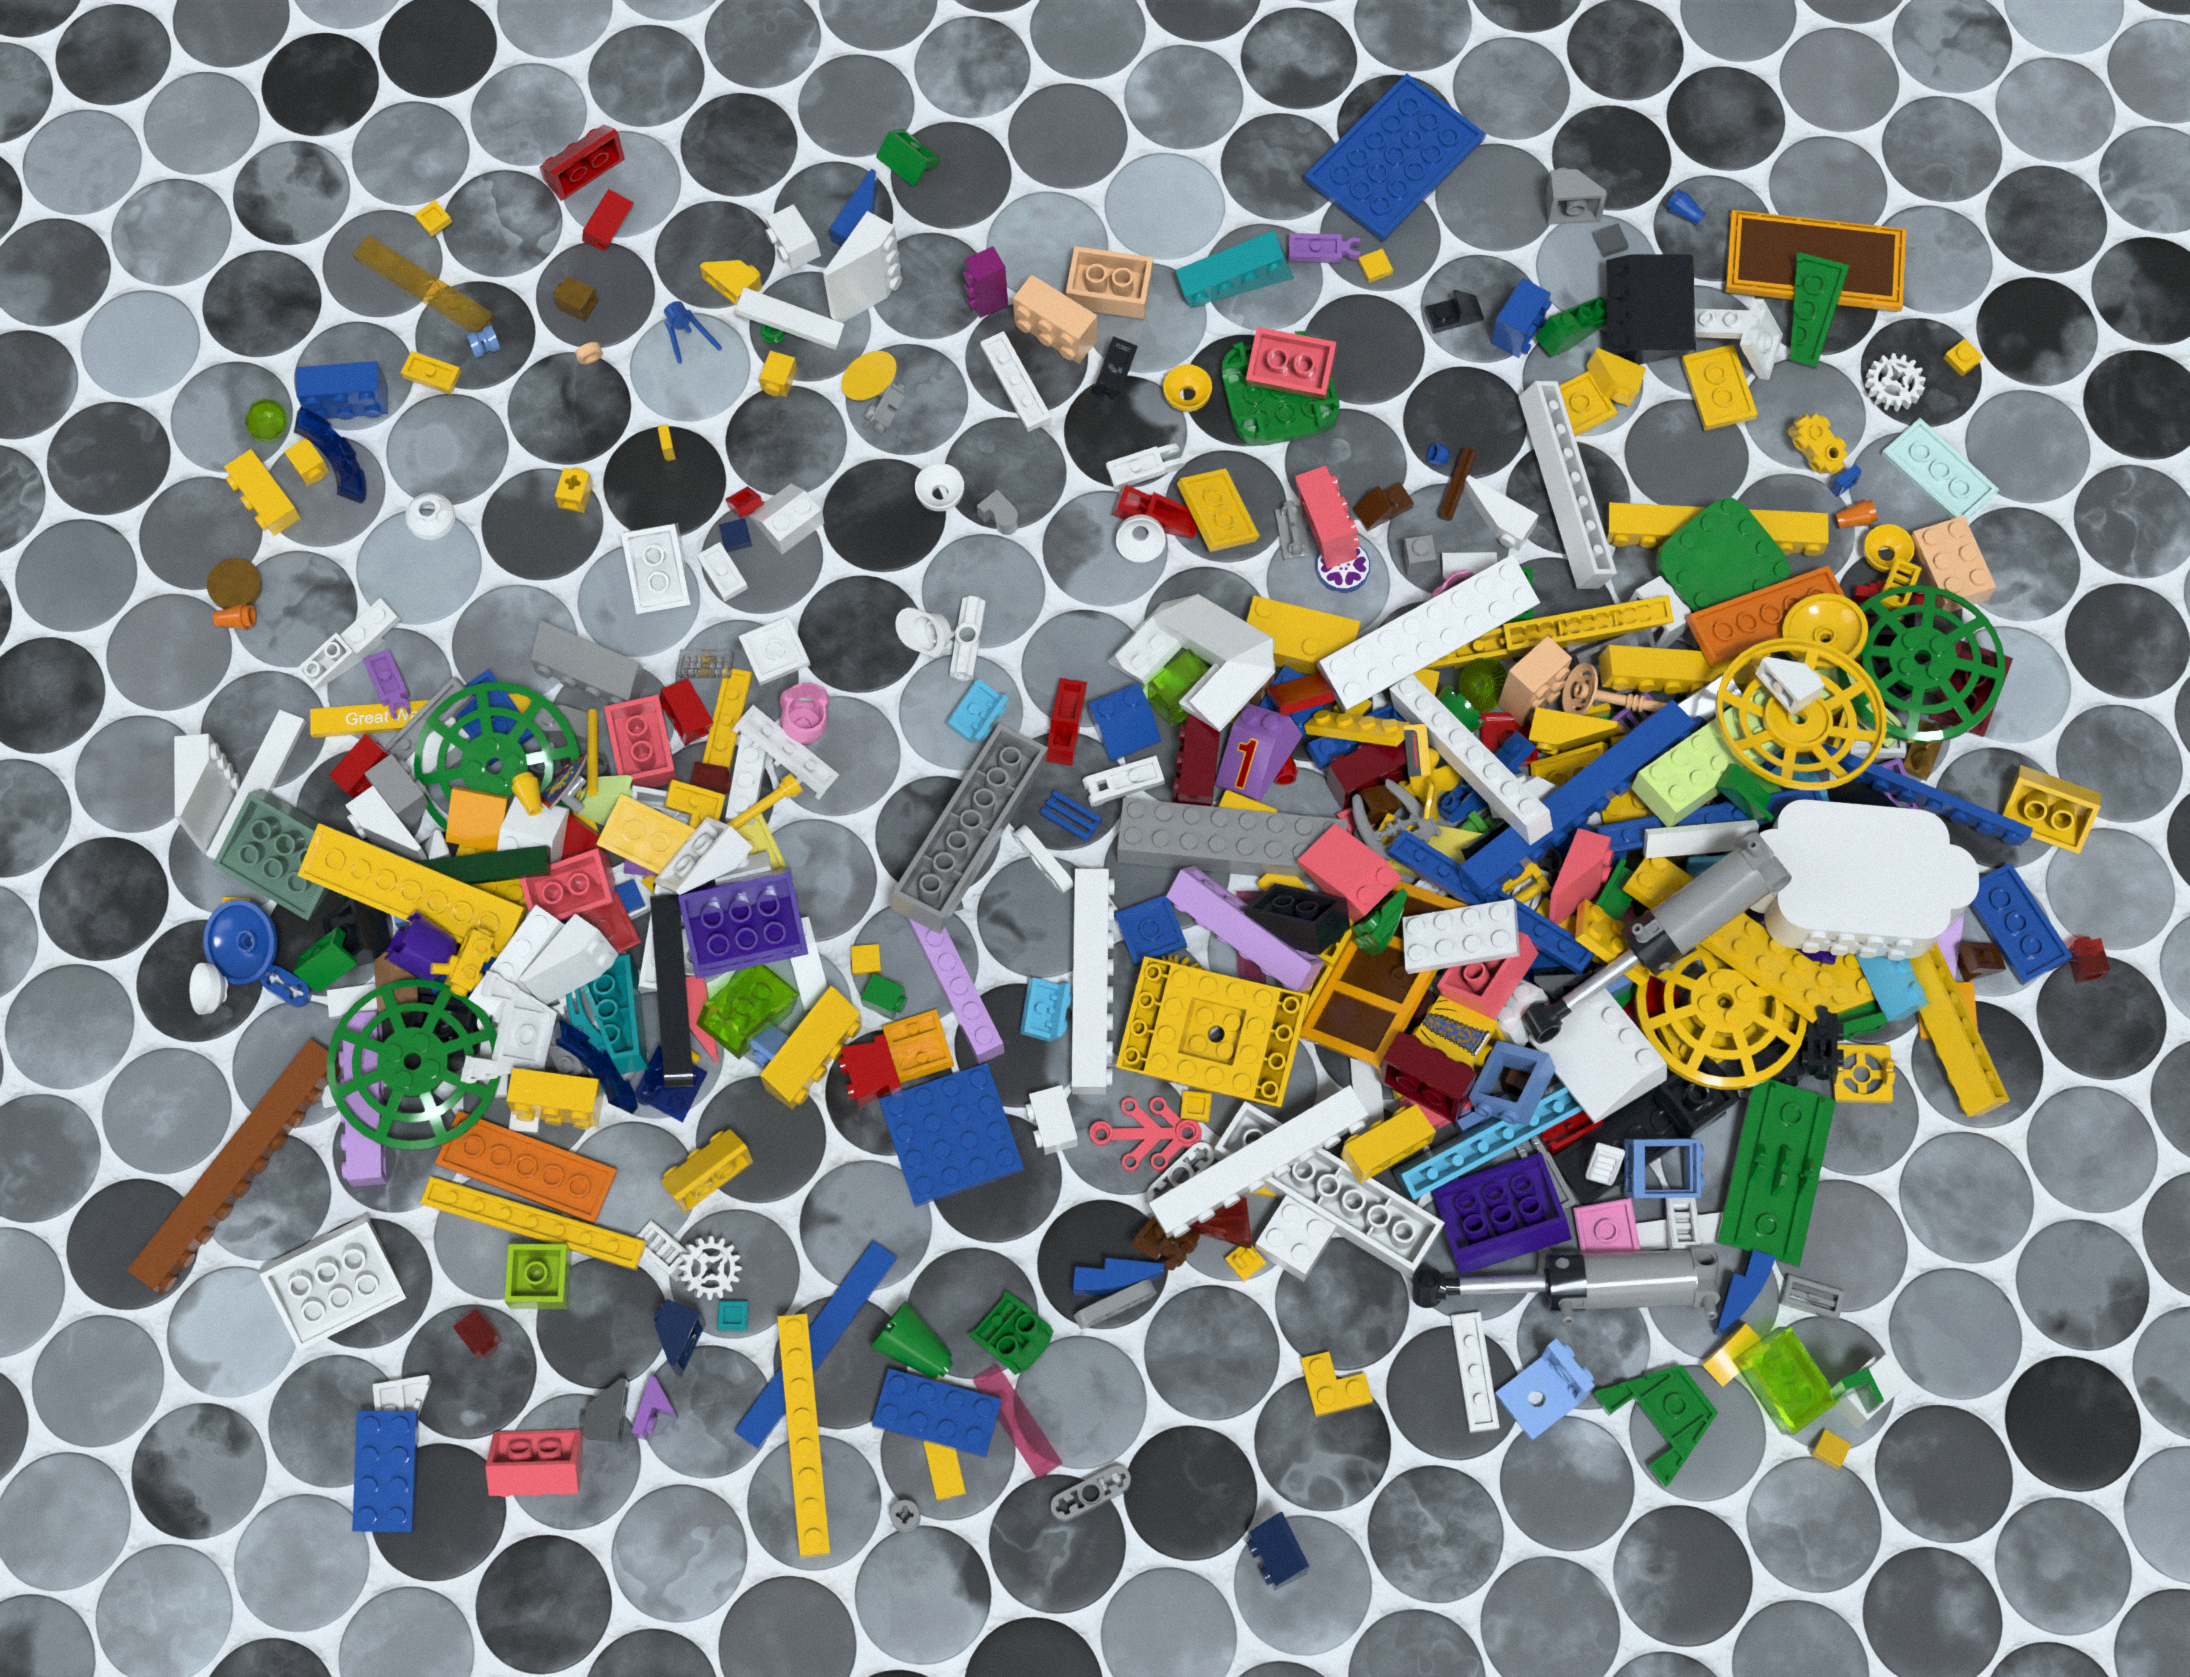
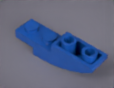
(1326, 749)
(1465, 798)

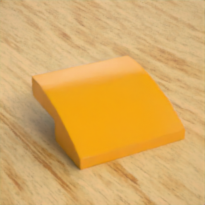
(918, 1046)

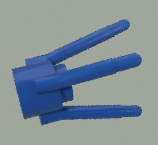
(680, 318)

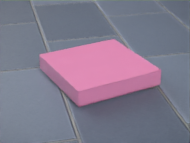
(1607, 1227)

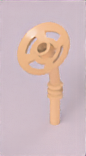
(1590, 693)

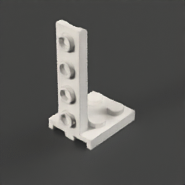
(1755, 328)

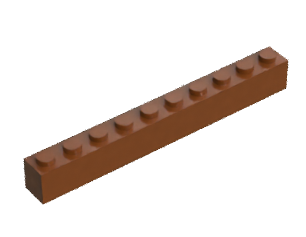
(233, 1169)

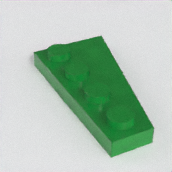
(1816, 299)

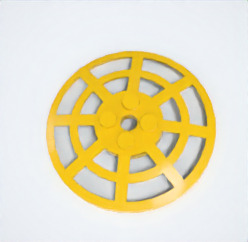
(1817, 717)
(1717, 1022)

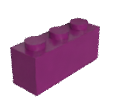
(985, 282)

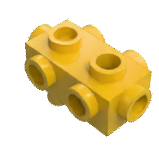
(1818, 444)
(465, 967)

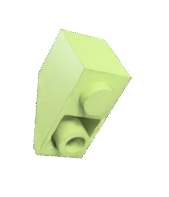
(600, 806)

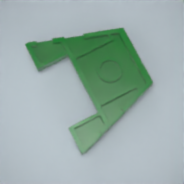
(1673, 1406)

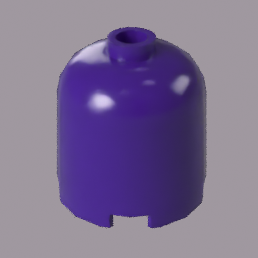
(420, 946)

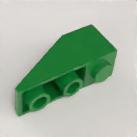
(1572, 326)

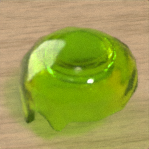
(266, 420)

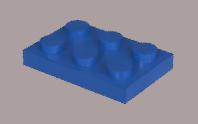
(496, 699)

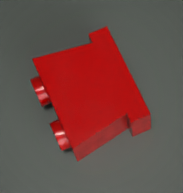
(869, 1070)

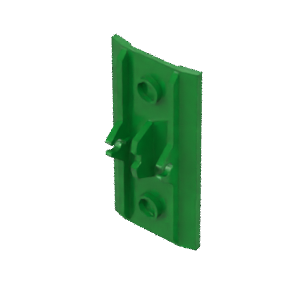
(1776, 1171)

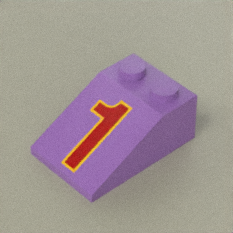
(1256, 751)

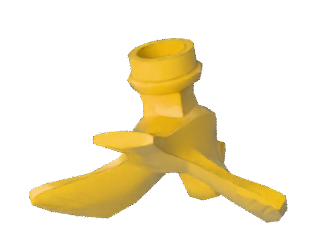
(1429, 787)

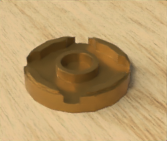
(234, 583)

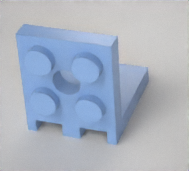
(1557, 1379)

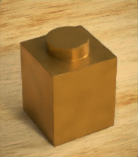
(575, 298)

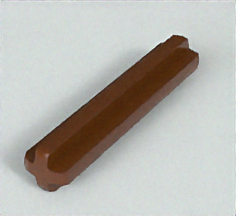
(1457, 484)

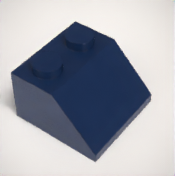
(678, 1332)
(1277, 1551)

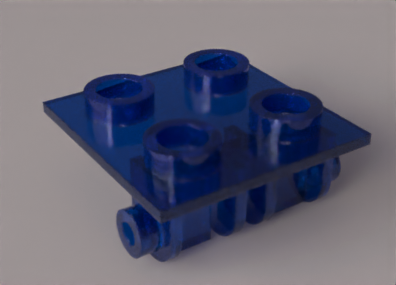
(671, 1101)

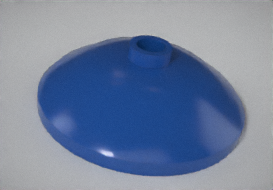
(229, 941)

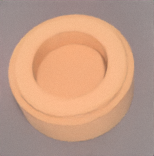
(588, 353)

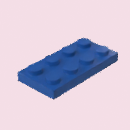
(2018, 925)
(937, 1413)
(385, 1471)

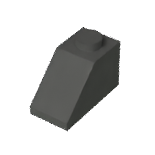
(606, 1414)

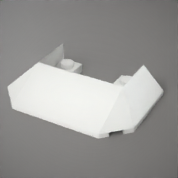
(1235, 649)

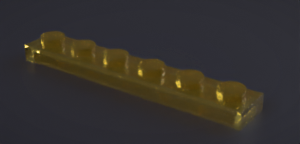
(422, 285)

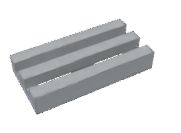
(1788, 1291)

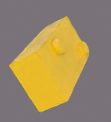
(1301, 633)

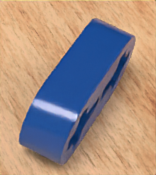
(283, 992)

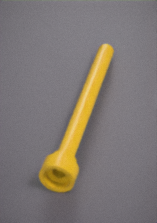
(787, 788)

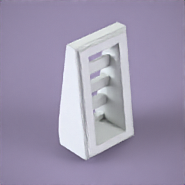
(1604, 1164)
(1682, 1242)
(671, 1263)

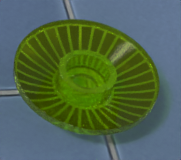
(1492, 679)

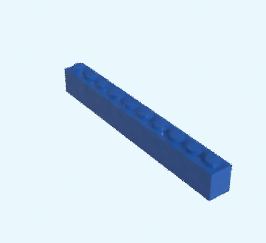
(1577, 800)

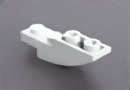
(350, 647)

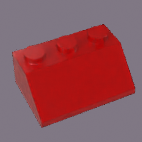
(582, 161)

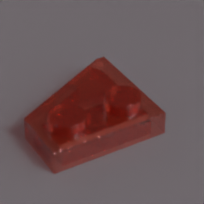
(1228, 1225)

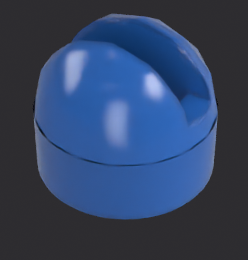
(1438, 454)

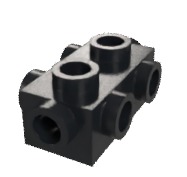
(1823, 1052)

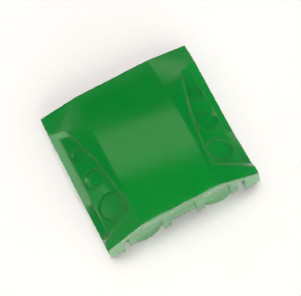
(1380, 923)
(1013, 1334)

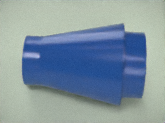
(1684, 206)

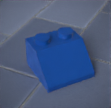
(1124, 722)

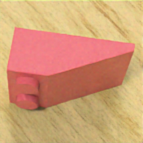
(1349, 870)
(1581, 874)

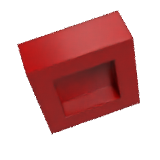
(744, 502)

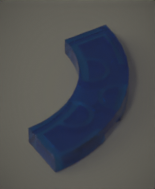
(337, 450)
(576, 1042)

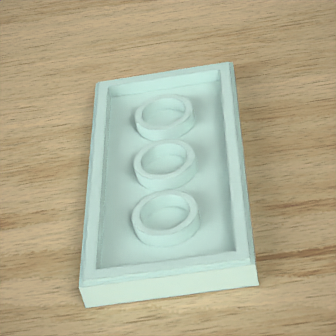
(1939, 471)

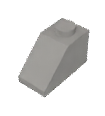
(552, 730)

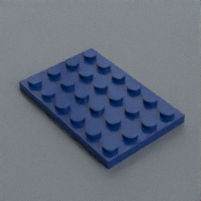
(1394, 157)

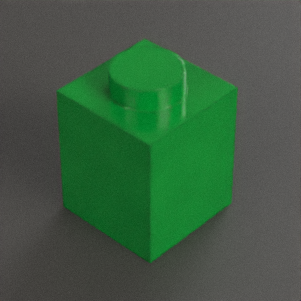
(884, 997)

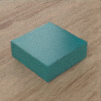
(733, 1316)

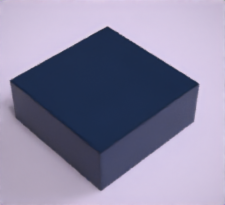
(735, 535)

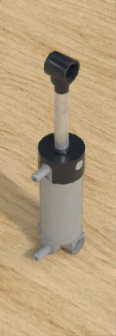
(1676, 925)
(1595, 1281)

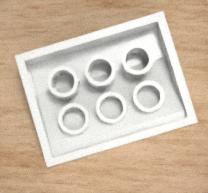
(863, 269)
(202, 787)
(1603, 1057)
(332, 1282)

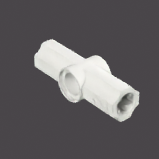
(964, 652)

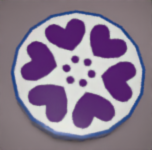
(1346, 576)

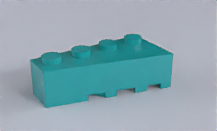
(1235, 270)
(619, 1014)

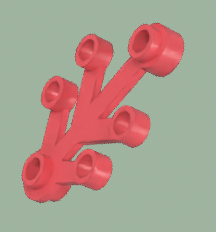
(1150, 1133)

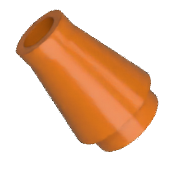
(1859, 514)
(237, 617)

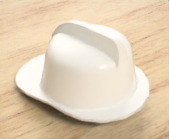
(923, 631)

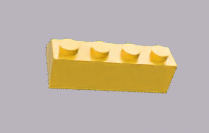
(811, 1048)

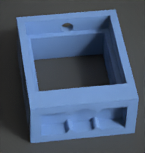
(1518, 1058)
(1635, 1168)

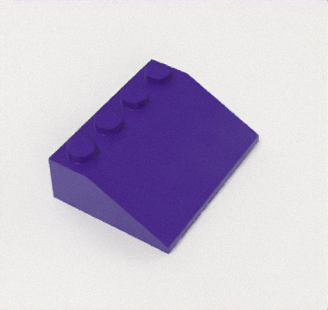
(743, 922)
(1501, 1213)

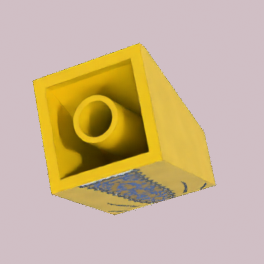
(1459, 1033)

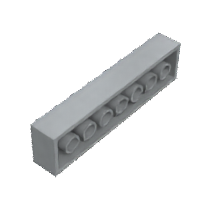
(968, 828)
(1217, 838)

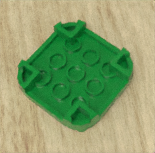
(1270, 415)
(1720, 556)

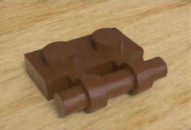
(1154, 1243)

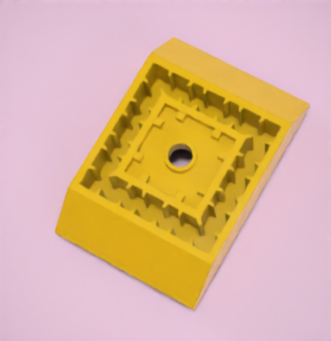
(1173, 1023)

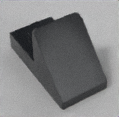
(1454, 313)
(1555, 978)

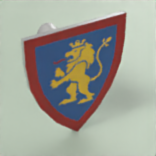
(566, 786)

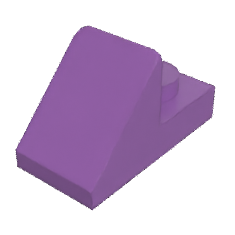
(653, 1402)

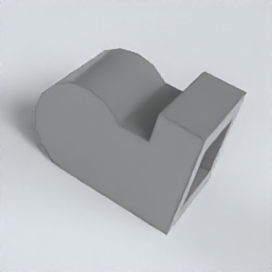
(1000, 512)

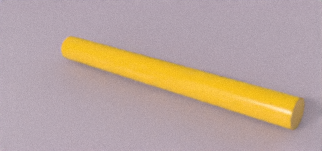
(592, 752)

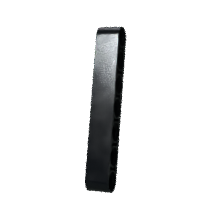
(671, 991)

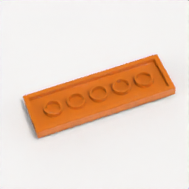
(1755, 617)
(529, 1169)

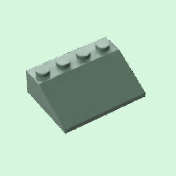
(268, 850)

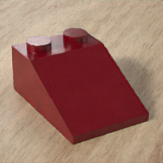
(1980, 693)

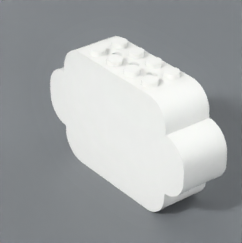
(1865, 879)

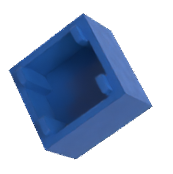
(1521, 318)

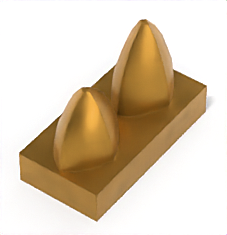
(1921, 756)

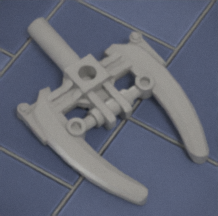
(1373, 839)

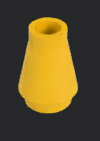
(528, 793)

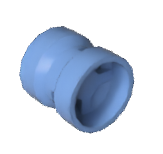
(489, 339)

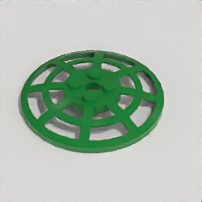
(1927, 677)
(493, 744)
(408, 1082)

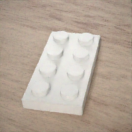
(1461, 936)

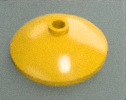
(1830, 618)

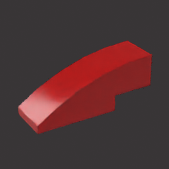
(1173, 516)
(1066, 721)

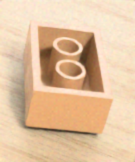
(1110, 281)
(1055, 319)
(1952, 562)
(1535, 681)

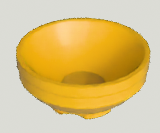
(1187, 377)
(1888, 537)

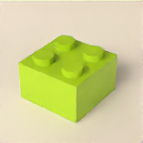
(538, 1276)

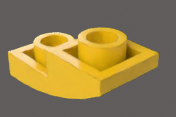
(1720, 1362)

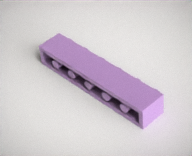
(1224, 915)
(959, 992)
(364, 1158)

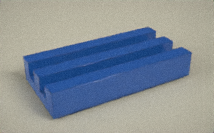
(1051, 804)

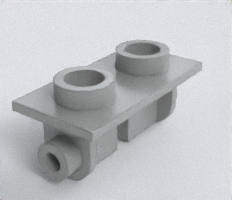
(878, 414)
(1292, 531)
(565, 1061)

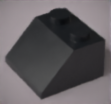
(364, 929)

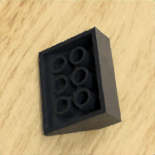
(1651, 306)

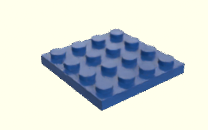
(951, 1134)

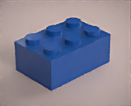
(343, 390)

